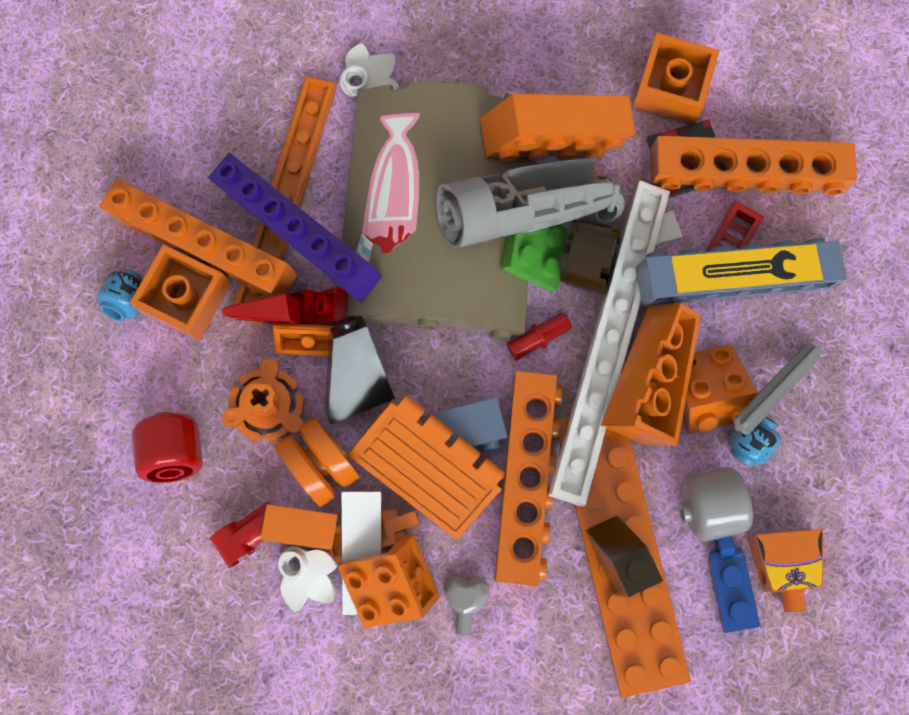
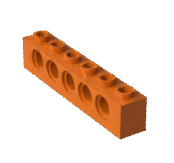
(833, 159)
(198, 240)
(527, 388)

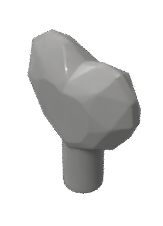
(466, 599)

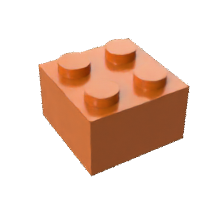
(676, 78)
(180, 293)

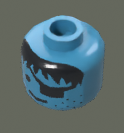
(117, 293)
(757, 445)

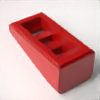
(744, 213)
(271, 309)

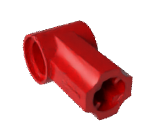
(240, 537)

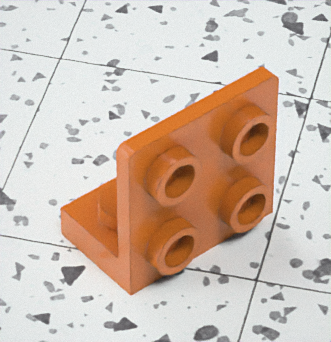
(390, 584)

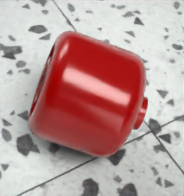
(166, 448)

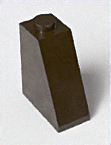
(623, 557)

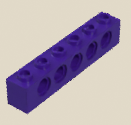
(295, 227)

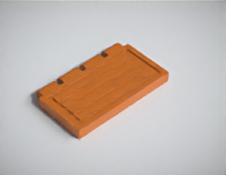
(425, 468)

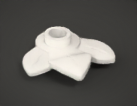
(371, 70)
(309, 580)

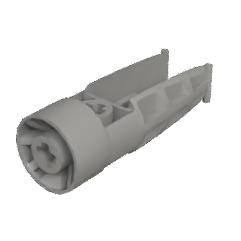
(521, 201)

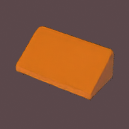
(301, 339)

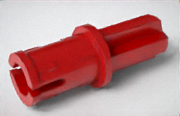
(539, 336)

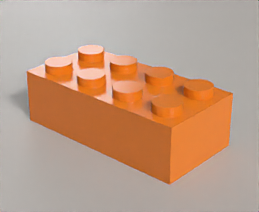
(556, 126)

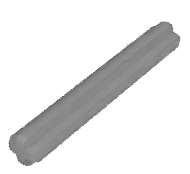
(776, 389)

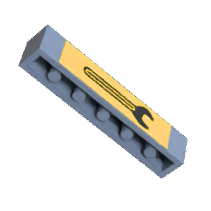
(740, 272)

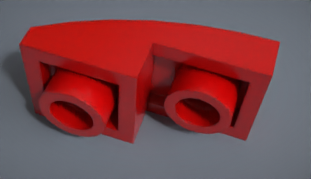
(322, 307)

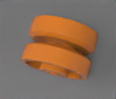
(313, 465)

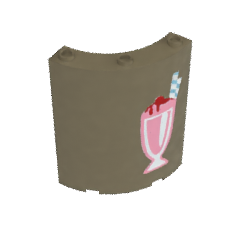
(399, 157)

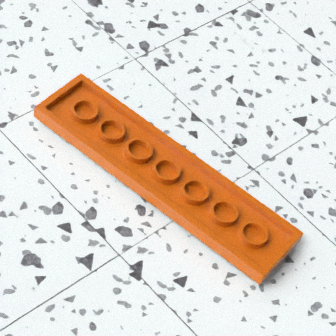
(640, 627)

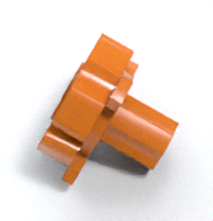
(245, 404)

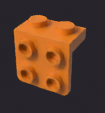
(716, 389)

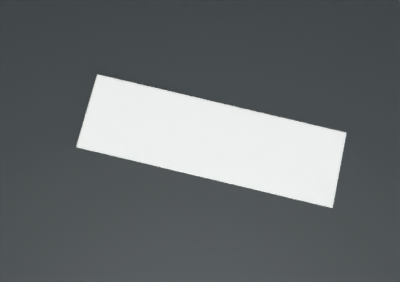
(359, 533)

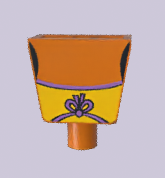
(789, 564)

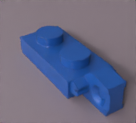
(732, 587)

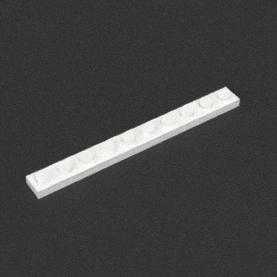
(608, 347)

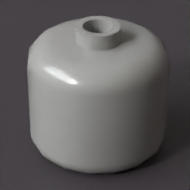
(716, 504)

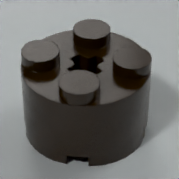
(589, 255)

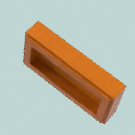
(299, 527)

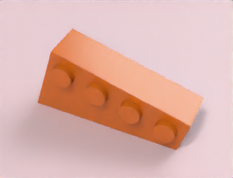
(655, 377)

